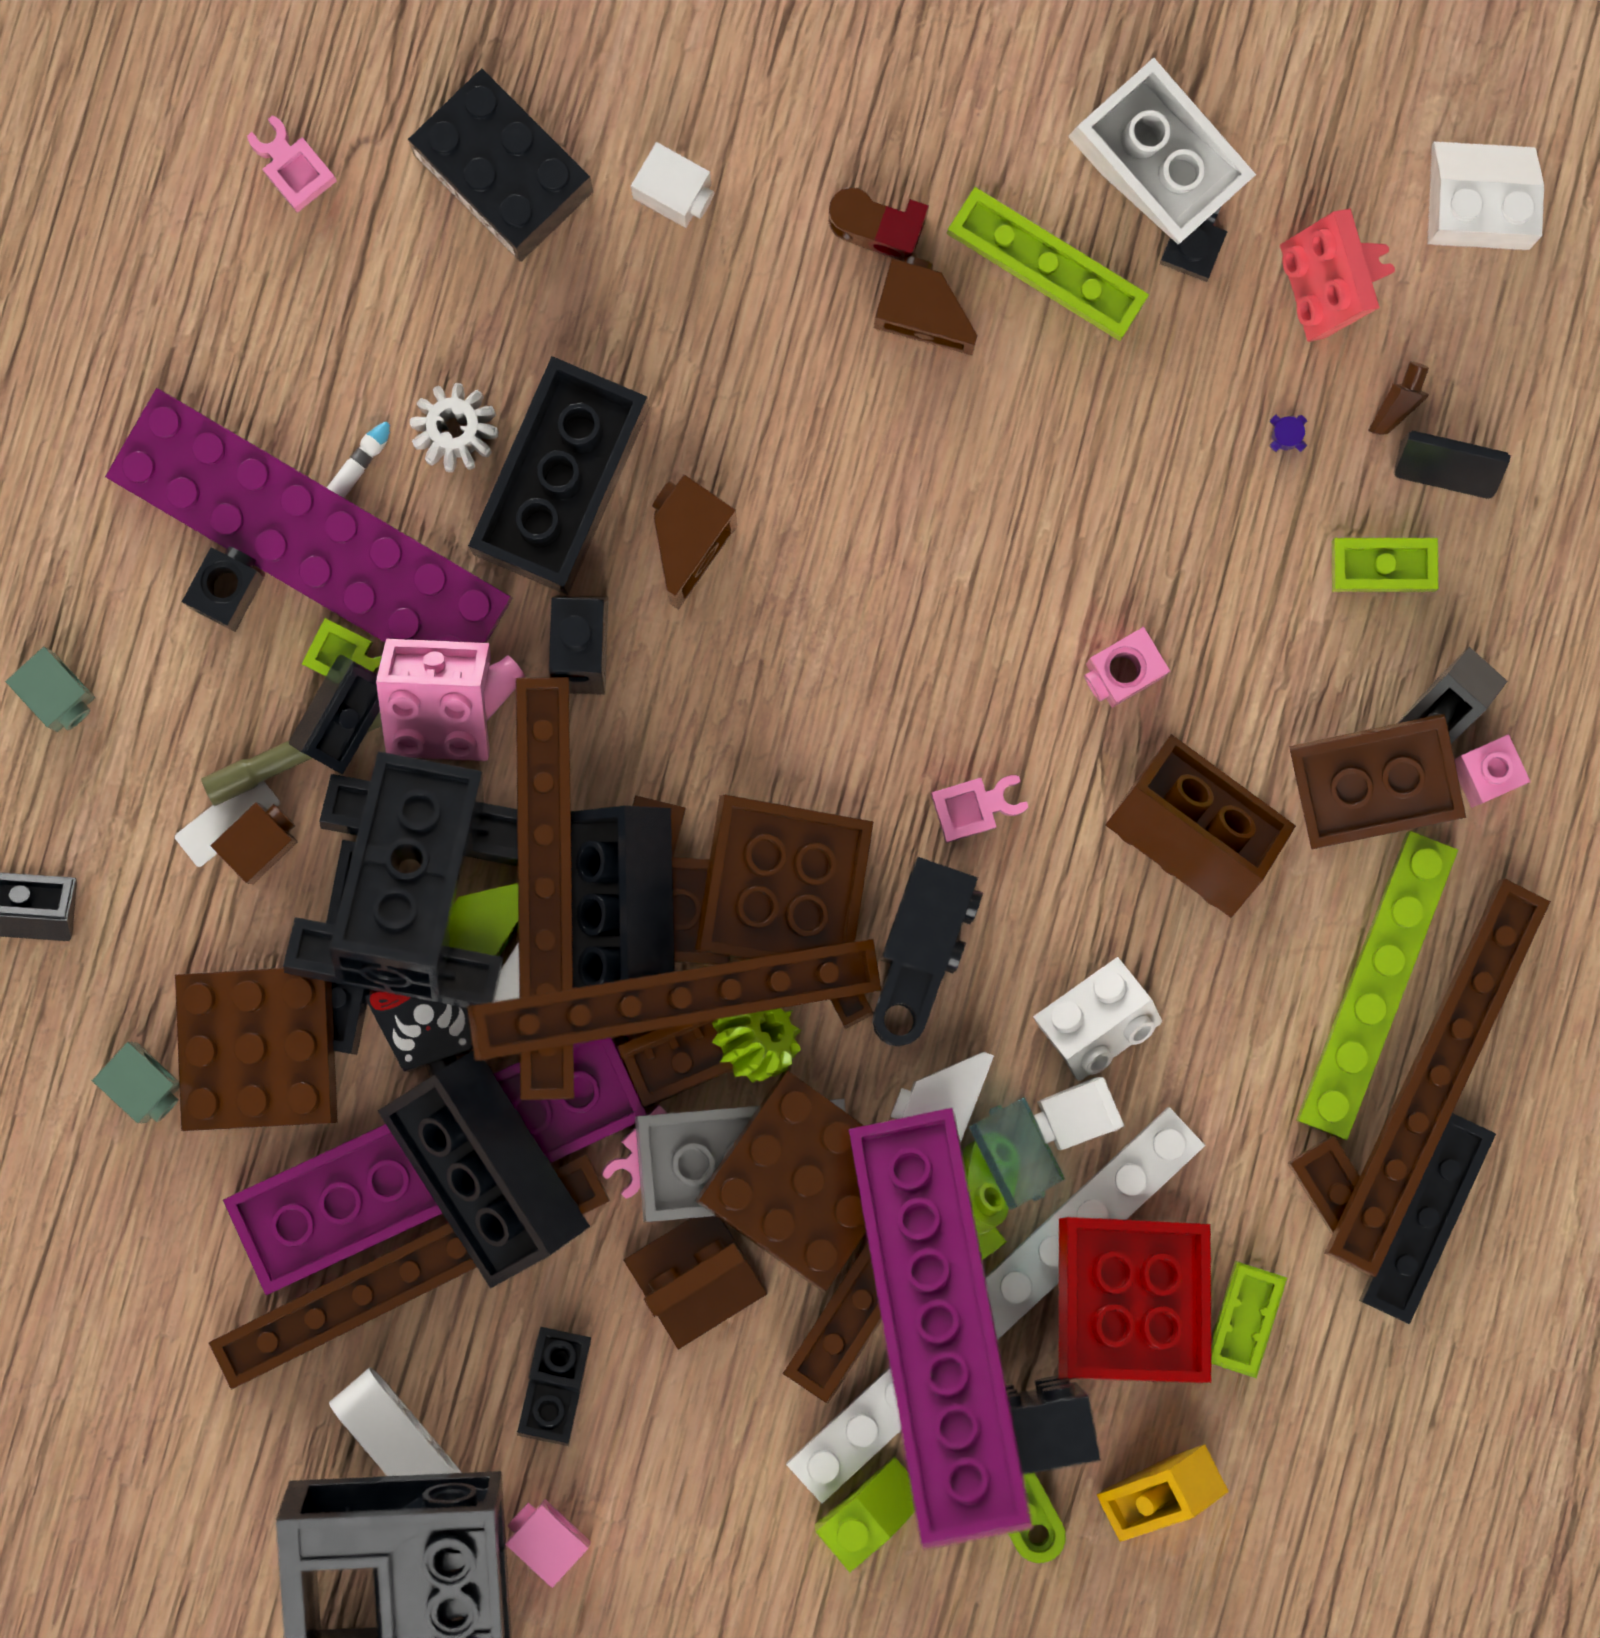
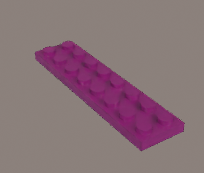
(301, 530)
(373, 1192)
(939, 1330)

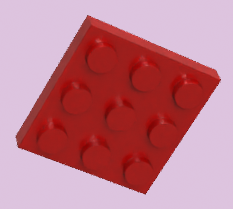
(1134, 1300)

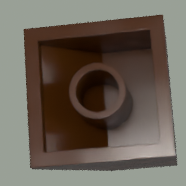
(690, 534)

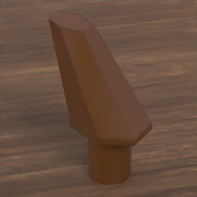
(1401, 400)

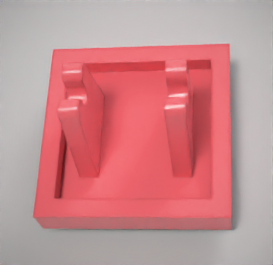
(1333, 274)

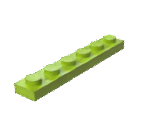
(1377, 985)

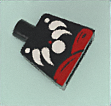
(422, 1030)

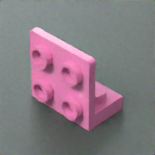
(434, 699)

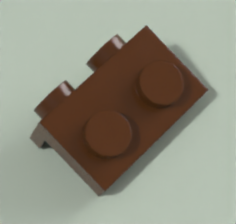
(672, 1060)

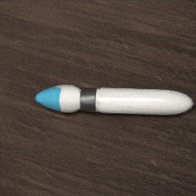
(351, 471)

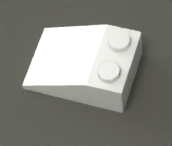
(1162, 152)

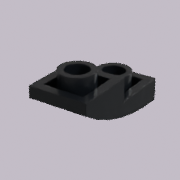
(554, 1386)

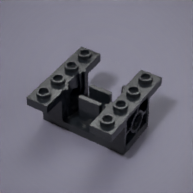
(396, 923)

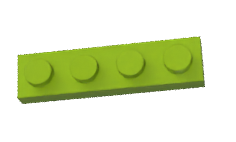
(1047, 264)

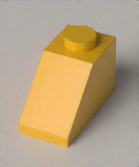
(1163, 1494)

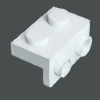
(1099, 1019)

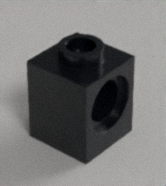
(227, 610)

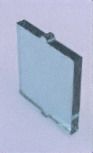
(1016, 1153)

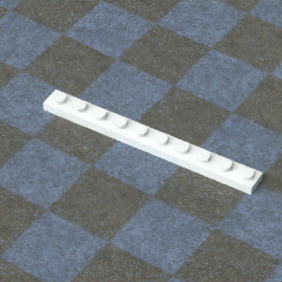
(1013, 1290)

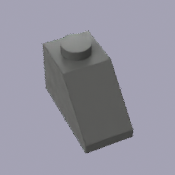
(1460, 693)

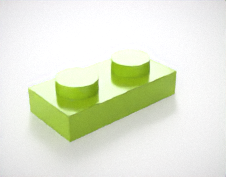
(1384, 564)

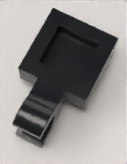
(1197, 252)

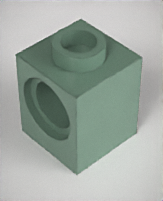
(51, 691)
(138, 1084)

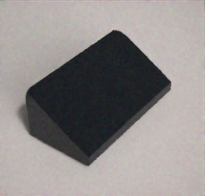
(1451, 464)
(338, 715)
(37, 906)

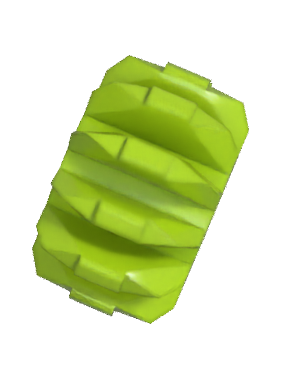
(758, 1043)

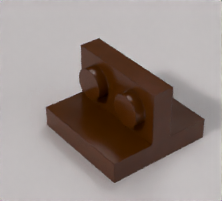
(694, 1278)

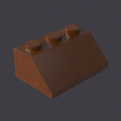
(1201, 826)

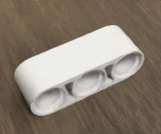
(389, 1429)

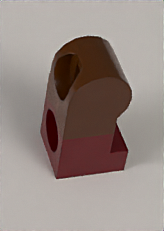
(875, 225)

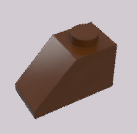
(923, 307)

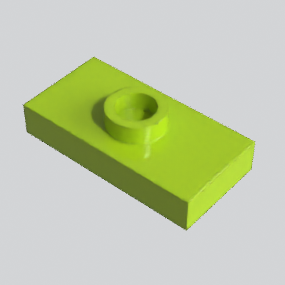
(1246, 1319)

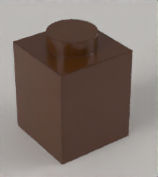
(256, 841)

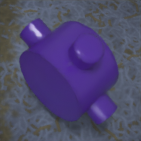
(1288, 433)

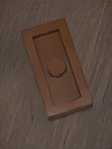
(1326, 1179)

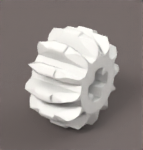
(464, 412)

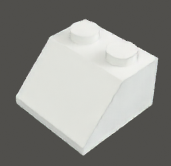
(1485, 196)

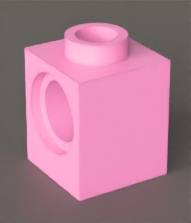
(1146, 658)
(1490, 771)
(546, 1541)

